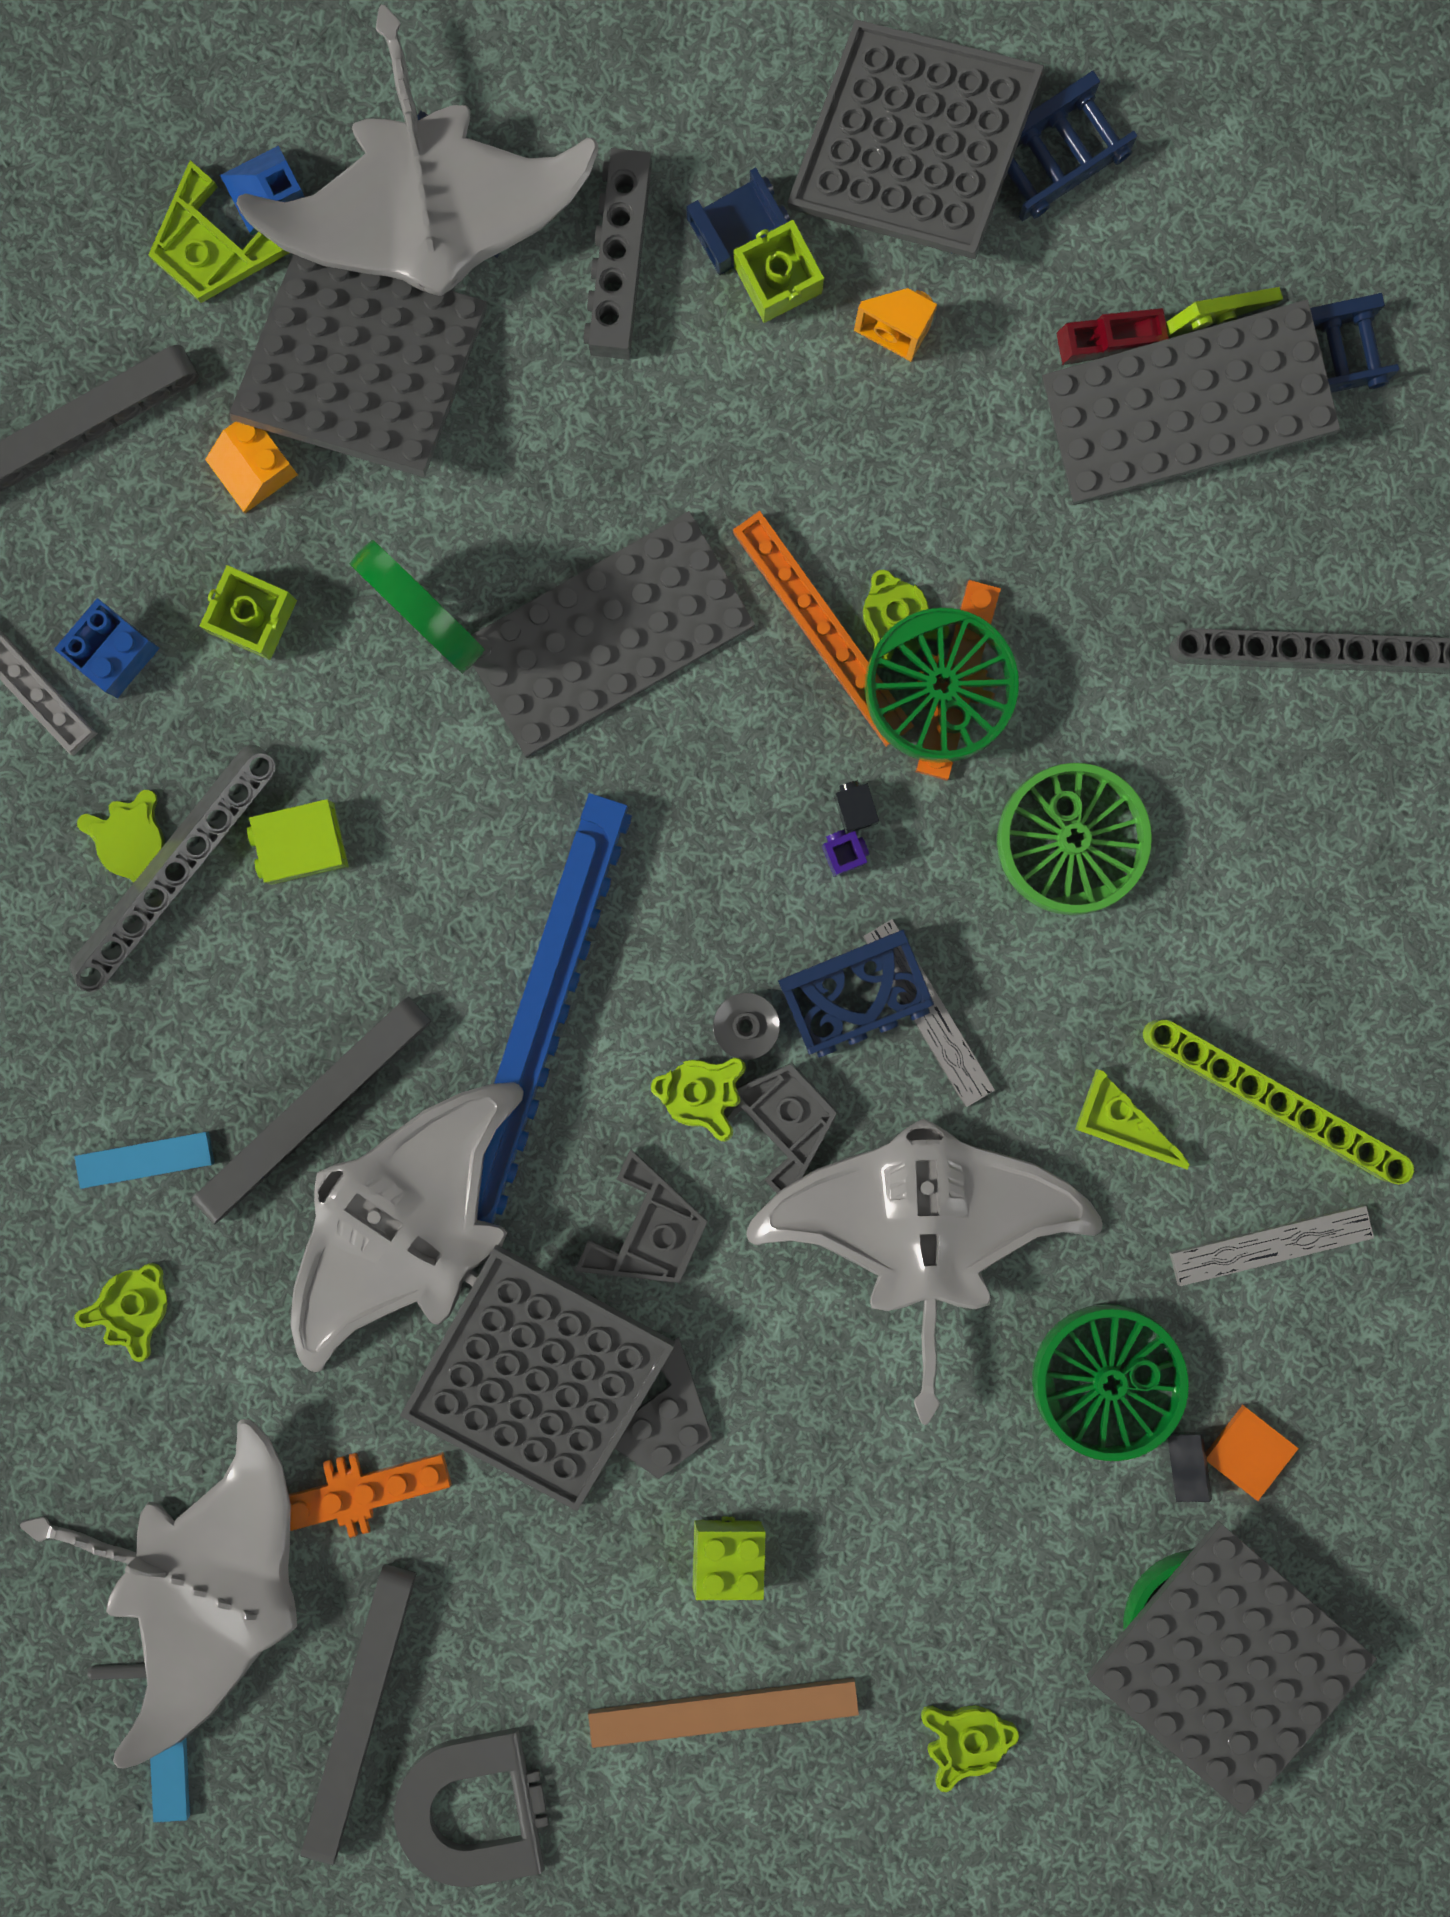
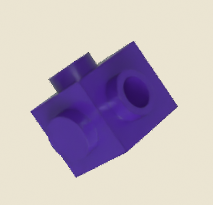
(845, 852)

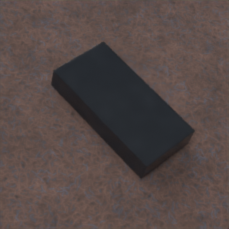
(1189, 1467)

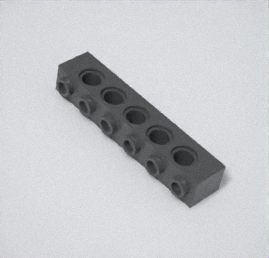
(633, 170)

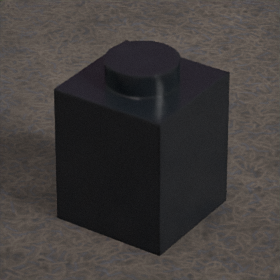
(856, 806)

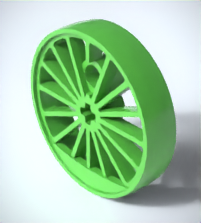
(1091, 899)

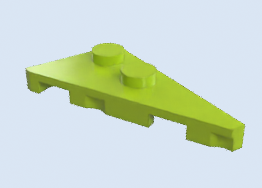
(1220, 310)
(1114, 1118)

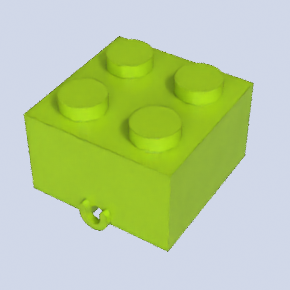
(778, 271)
(248, 612)
(728, 1559)

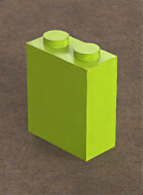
(297, 842)

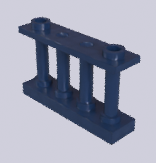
(1055, 114)
(1362, 312)

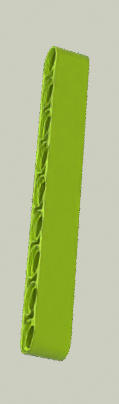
(1293, 1104)

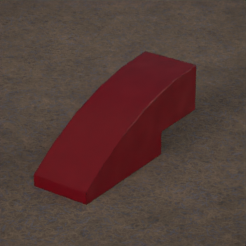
(1110, 335)

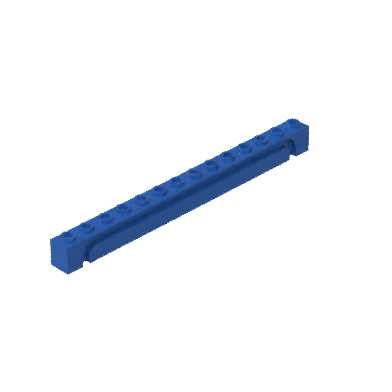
(549, 986)

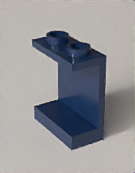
(736, 220)

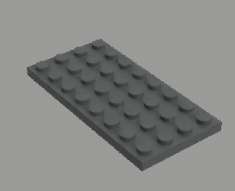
(1191, 402)
(609, 634)

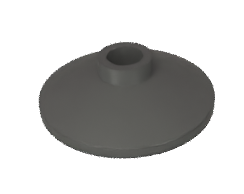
(764, 1029)

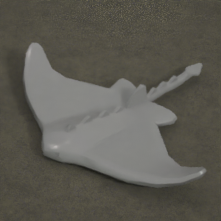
(422, 195)
(925, 1222)
(399, 1224)
(203, 1590)

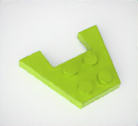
(197, 251)

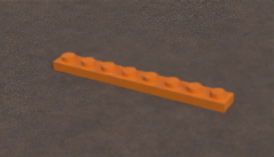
(814, 616)

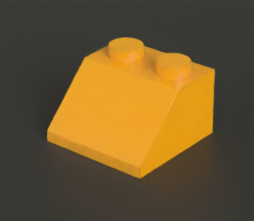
(897, 320)
(249, 464)

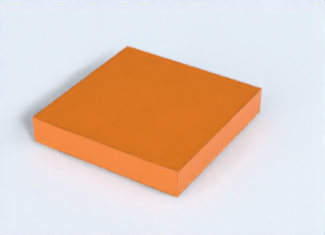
(1250, 1453)

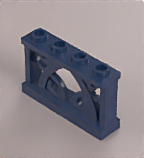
(812, 980)

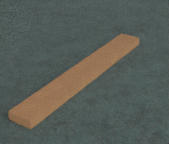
(723, 1712)

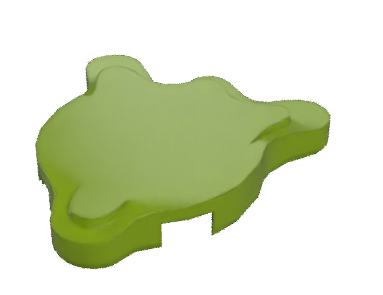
(891, 602)
(128, 836)
(700, 1093)
(129, 1309)
(968, 1742)

